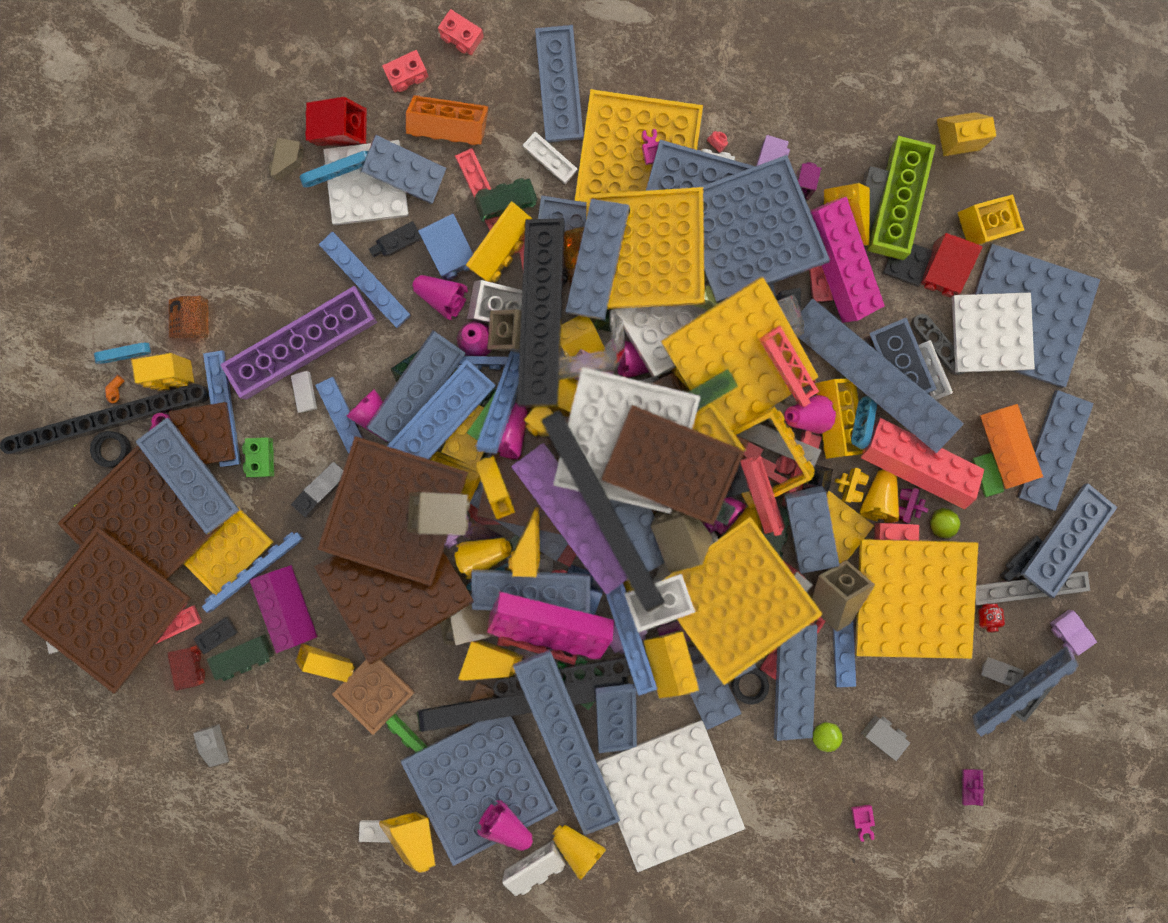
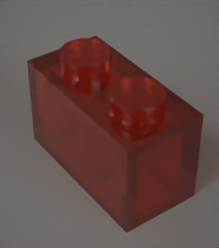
(186, 667)

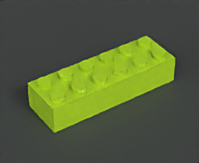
(902, 198)

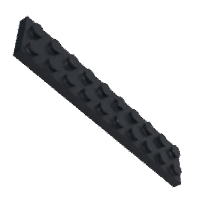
(541, 313)

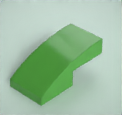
(991, 481)

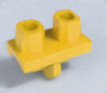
(855, 477)

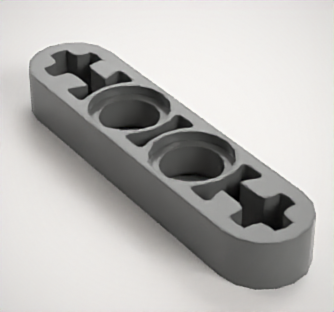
(942, 341)

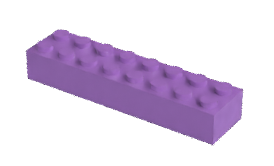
(298, 343)
(571, 517)

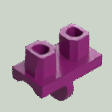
(911, 496)
(972, 787)

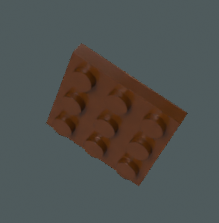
(207, 431)

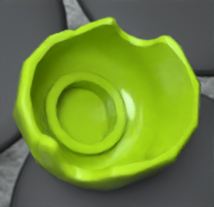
(945, 523)
(827, 737)

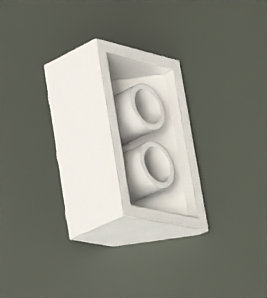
(534, 869)

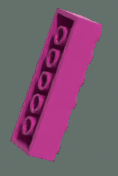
(849, 267)
(550, 626)

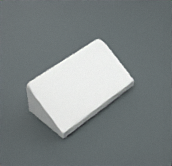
(303, 391)

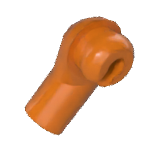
(112, 389)

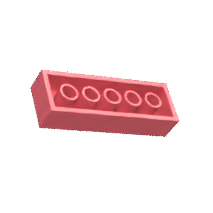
(915, 462)

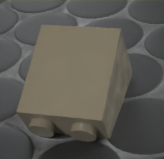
(504, 330)
(437, 513)
(680, 539)
(841, 594)
(466, 626)

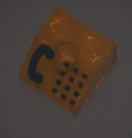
(188, 317)

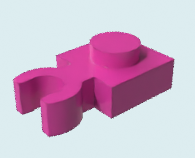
(650, 148)
(863, 819)

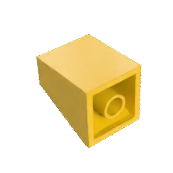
(965, 133)
(488, 661)
(411, 839)

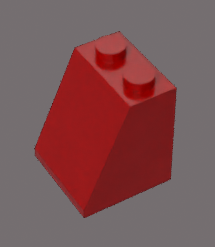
(335, 122)
(950, 264)

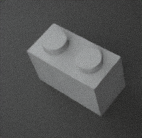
(885, 737)

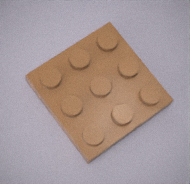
(373, 694)

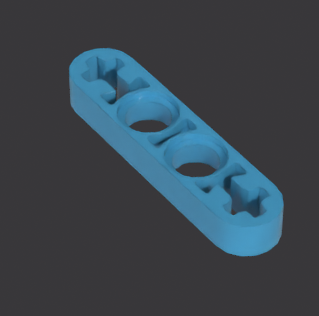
(333, 169)

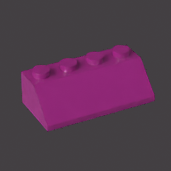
(283, 608)

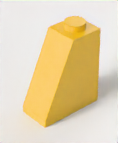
(494, 487)
(324, 663)

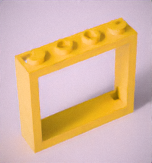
(796, 450)

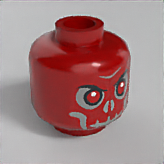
(991, 617)

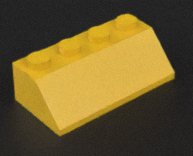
(499, 244)
(845, 401)

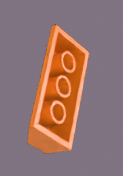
(446, 120)
(1011, 446)

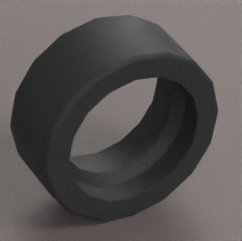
(95, 448)
(753, 699)

